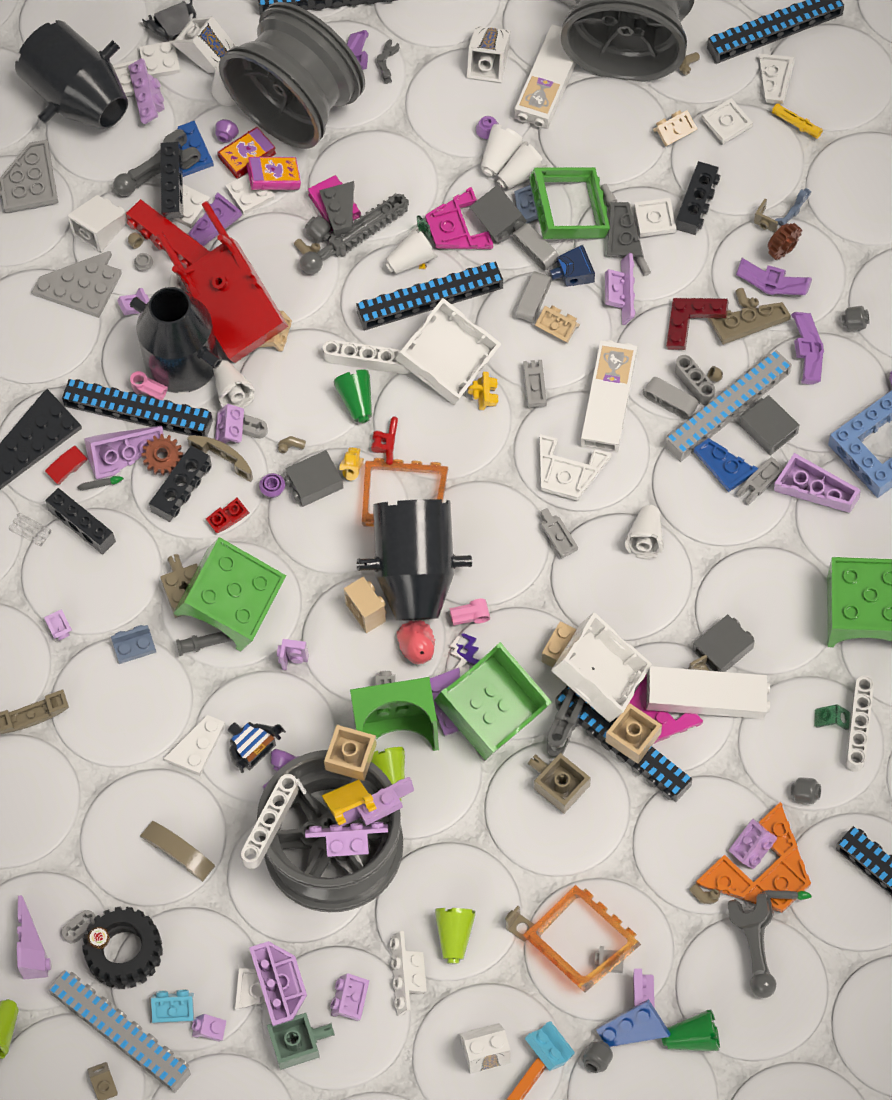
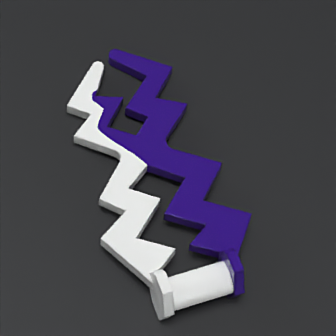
(465, 658)

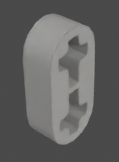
(252, 424)
(76, 923)

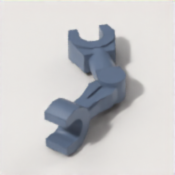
(801, 198)

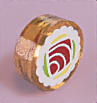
(99, 937)

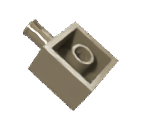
(177, 581)
(560, 771)

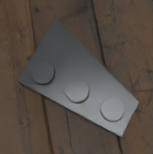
(339, 206)
(623, 233)

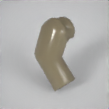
(684, 68)
(303, 248)
(744, 301)
(290, 441)
(705, 897)

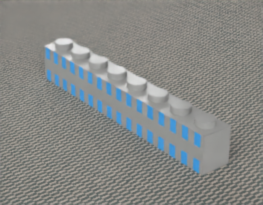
(728, 405)
(119, 1031)

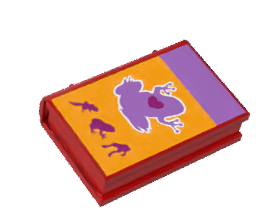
(251, 144)

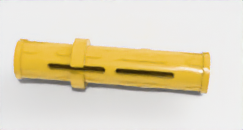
(803, 124)

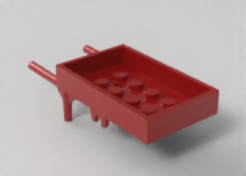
(239, 306)

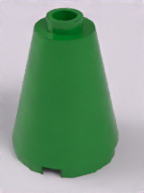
(356, 394)
(694, 1034)

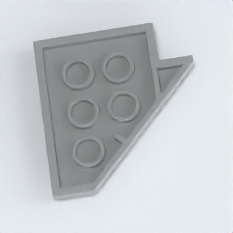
(29, 179)
(82, 285)

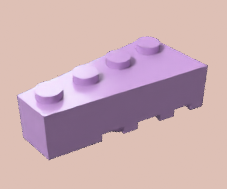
(814, 484)

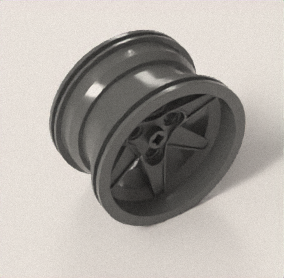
(627, 37)
(292, 75)
(308, 887)

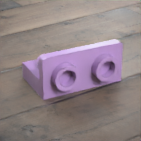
(229, 424)
(292, 650)
(752, 844)
(643, 987)
(349, 996)

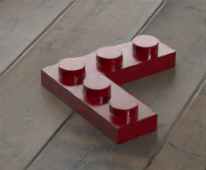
(688, 308)

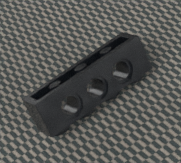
(705, 174)
(171, 180)
(191, 459)
(80, 521)

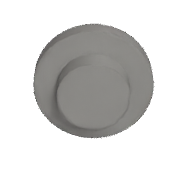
(143, 262)

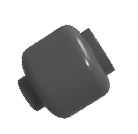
(318, 229)
(856, 318)
(806, 790)
(597, 1057)

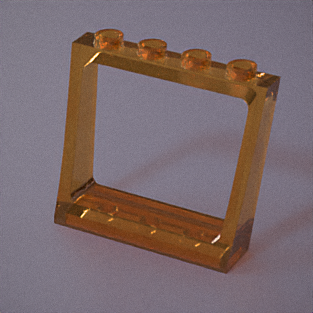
(398, 465)
(534, 934)

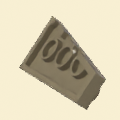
(749, 321)

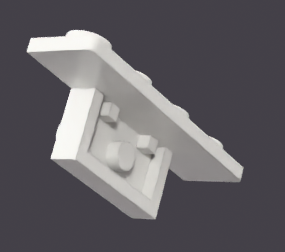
(407, 971)

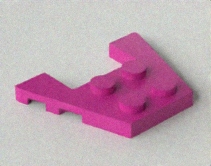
(450, 229)
(669, 724)

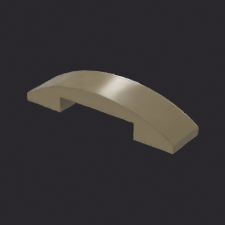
(224, 451)
(34, 713)
(178, 849)

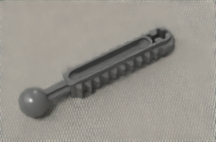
(362, 228)

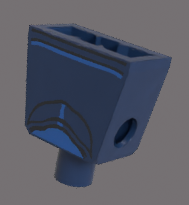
(574, 268)

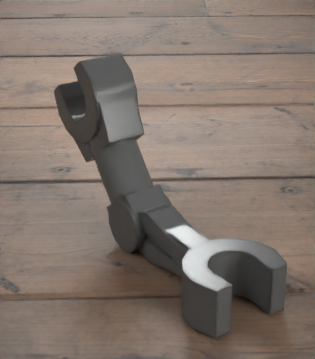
(381, 59)

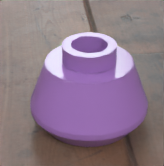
(484, 126)
(226, 130)
(272, 485)
(280, 758)

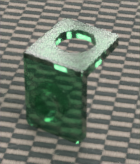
(423, 227)
(831, 715)

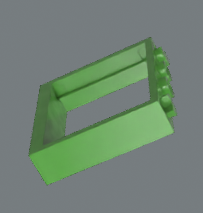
(569, 174)

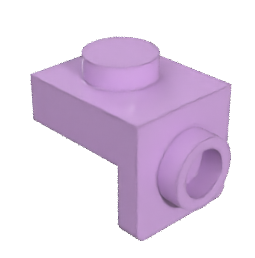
(124, 301)
(58, 625)
(208, 1027)

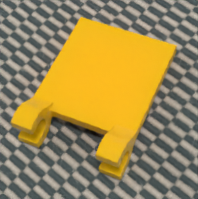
(346, 798)

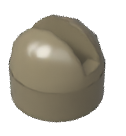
(135, 240)
(715, 374)

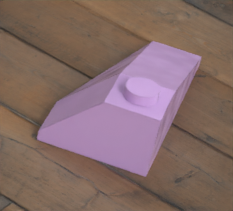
(116, 450)
(30, 952)

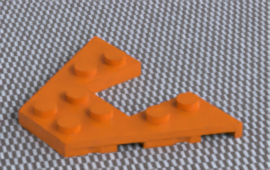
(784, 874)

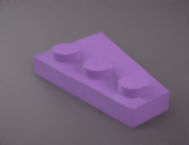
(225, 211)
(439, 683)

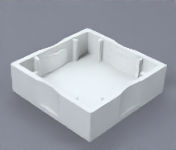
(448, 351)
(615, 662)

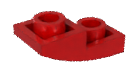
(65, 464)
(228, 516)

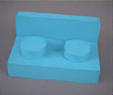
(172, 1006)
(550, 1046)

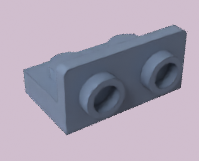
(526, 204)
(133, 643)

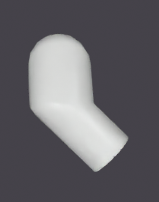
(174, 282)

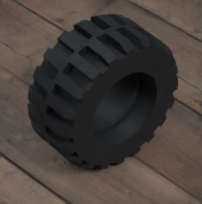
(135, 969)

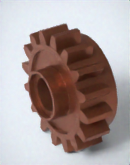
(784, 240)
(162, 445)

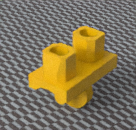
(481, 391)
(351, 464)

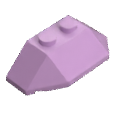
(279, 981)

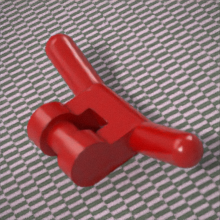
(389, 438)

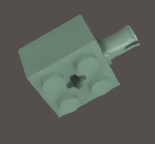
(305, 1037)

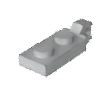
(558, 534)

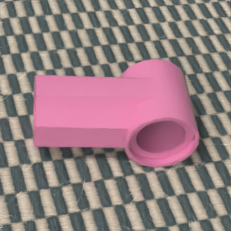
(148, 387)
(475, 612)

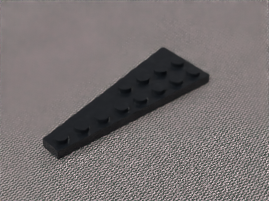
(35, 436)

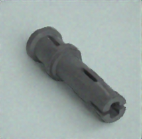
(196, 643)

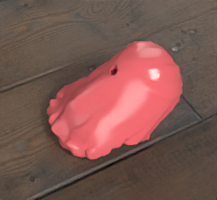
(413, 639)

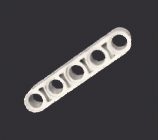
(359, 353)
(859, 732)
(269, 830)

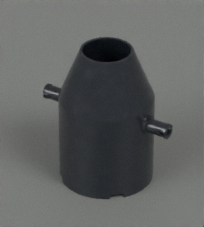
(72, 76)
(176, 339)
(414, 556)

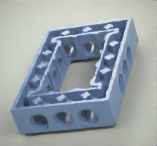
(849, 447)

